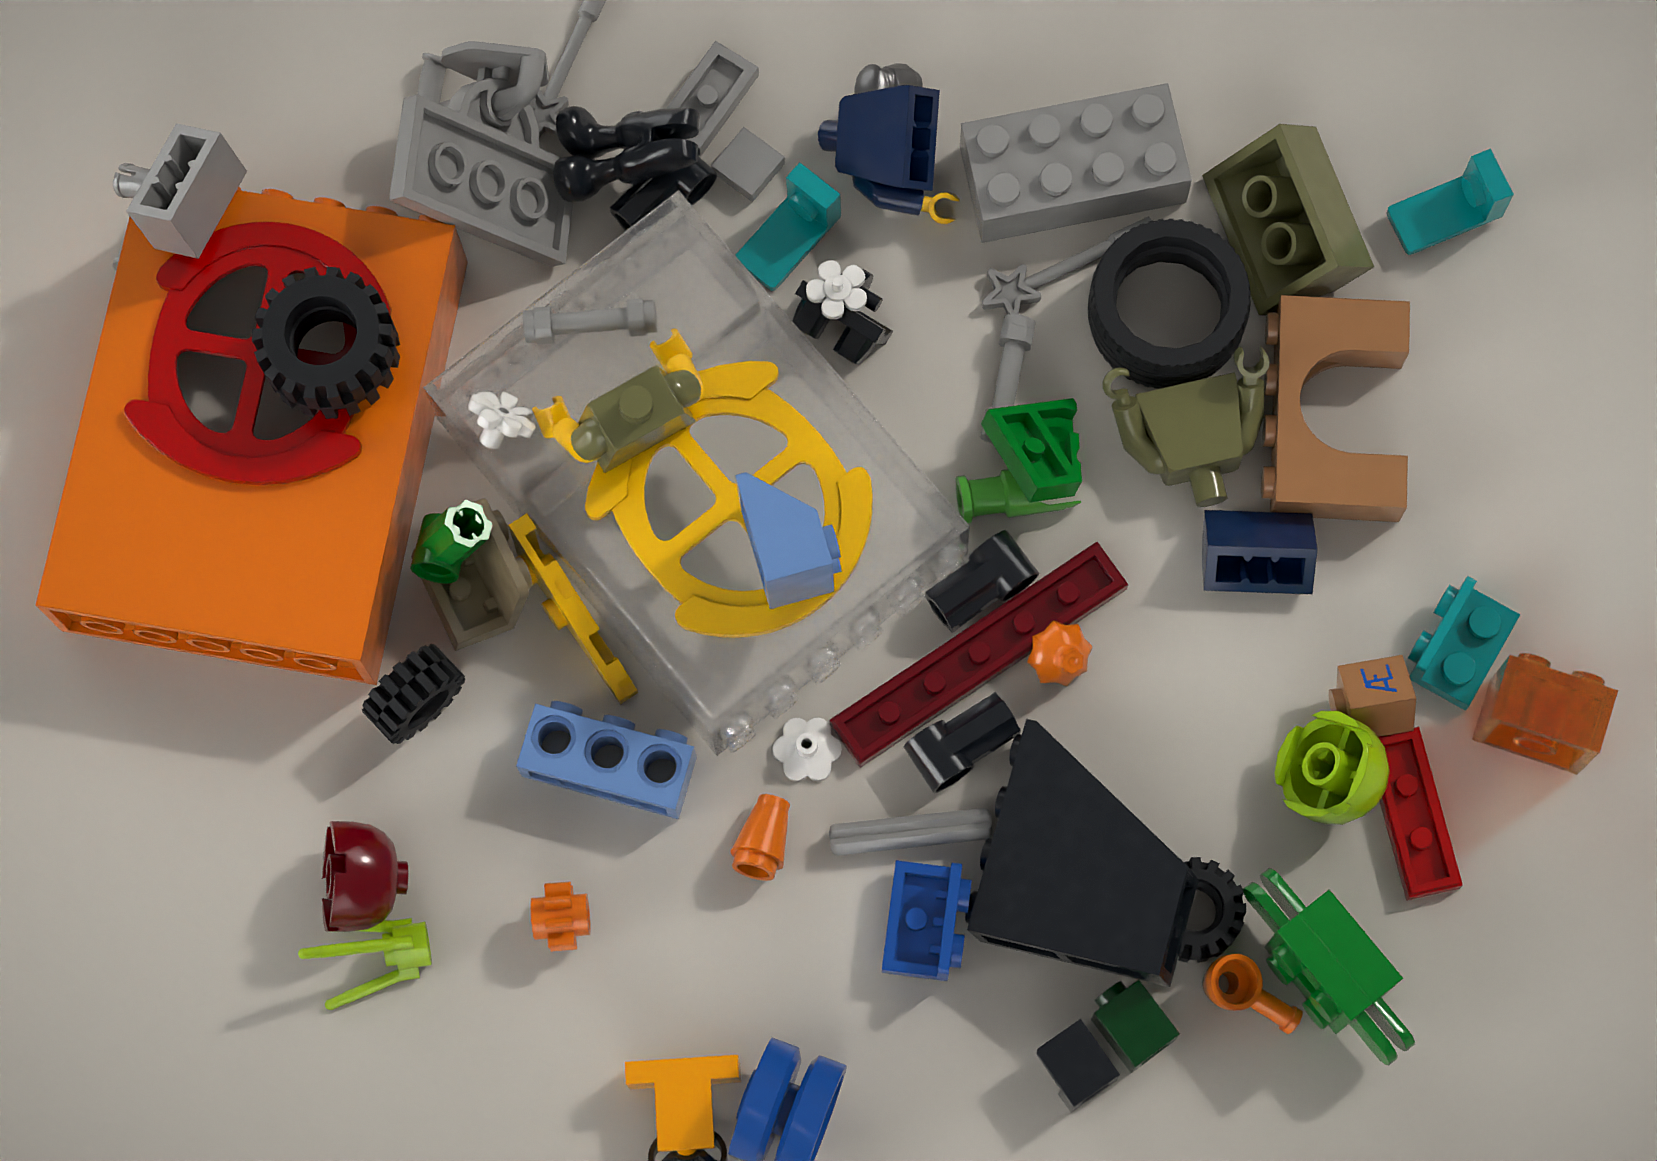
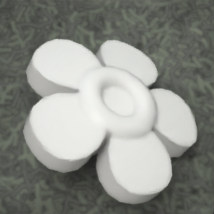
(837, 289)

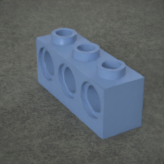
(623, 783)

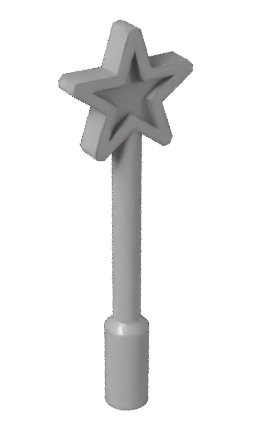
(548, 105)
(1017, 290)

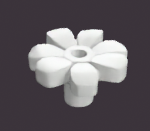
(500, 417)

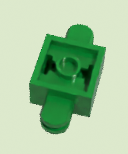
(1330, 964)

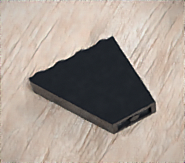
(1078, 871)

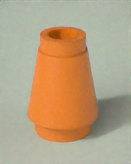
(762, 841)

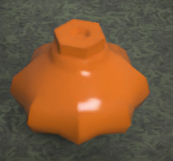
(1059, 653)

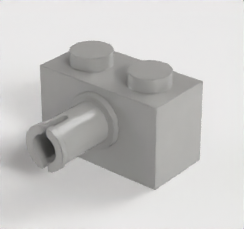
(183, 191)

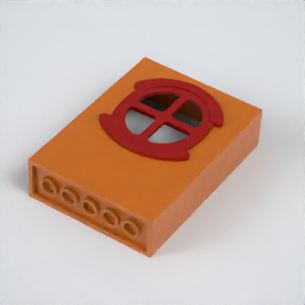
(240, 540)

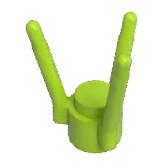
(403, 945)

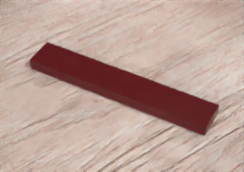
(976, 655)

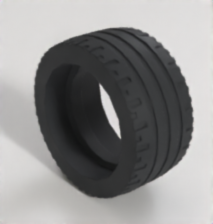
(1179, 244)

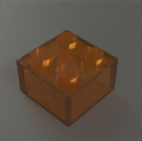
(1545, 713)

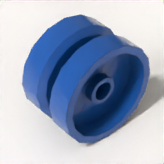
(781, 1108)

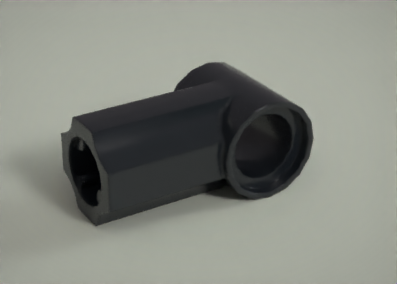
(646, 196)
(992, 574)
(950, 749)

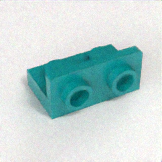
(1463, 645)

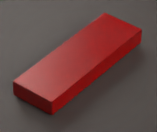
(1416, 819)

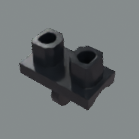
(860, 332)

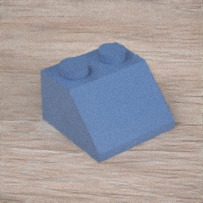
(788, 543)

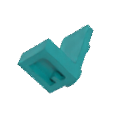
(1453, 206)
(792, 228)

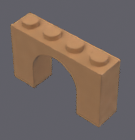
(1304, 471)

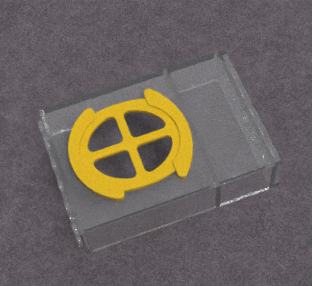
(705, 646)

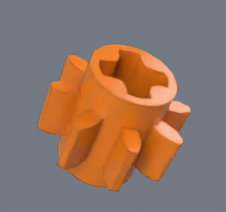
(560, 916)

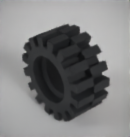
(413, 693)
(1228, 917)

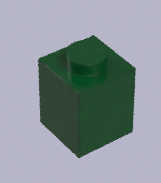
(1133, 1023)

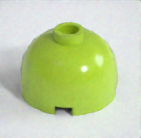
(1332, 769)

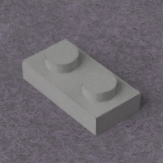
(715, 90)

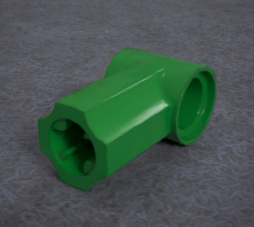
(449, 540)

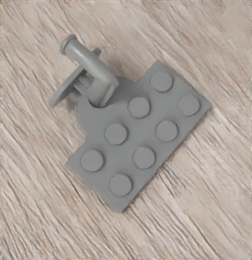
(480, 154)

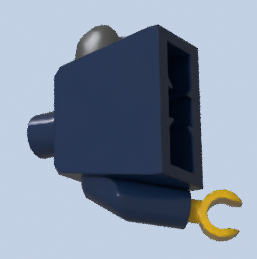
(888, 140)

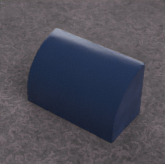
(1258, 552)

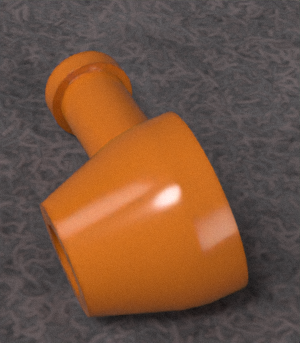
(1246, 991)

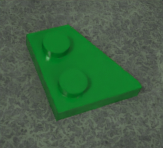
(1038, 447)

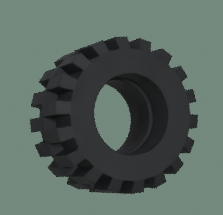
(315, 302)

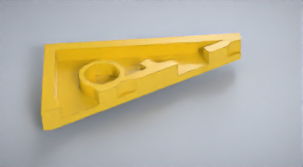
(567, 609)

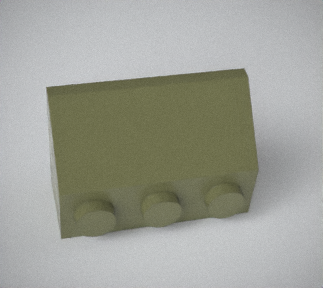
(1287, 217)

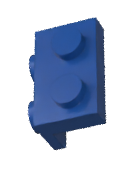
(923, 919)

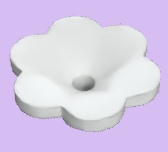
(809, 762)

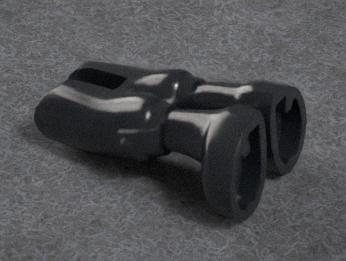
(651, 143)

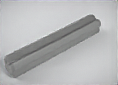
(910, 831)

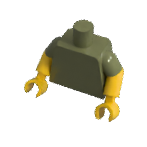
(631, 414)

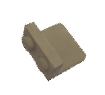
(488, 589)

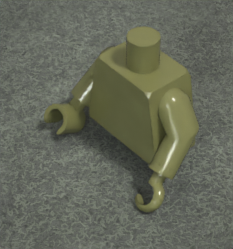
(1193, 427)

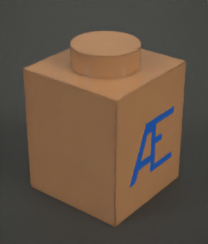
(1376, 694)

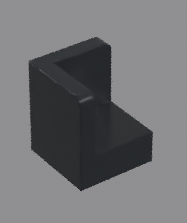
(1077, 1065)

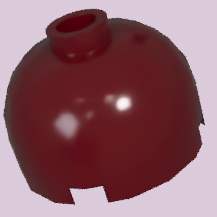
(359, 876)

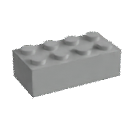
(1075, 162)

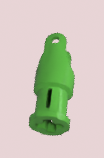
(996, 496)

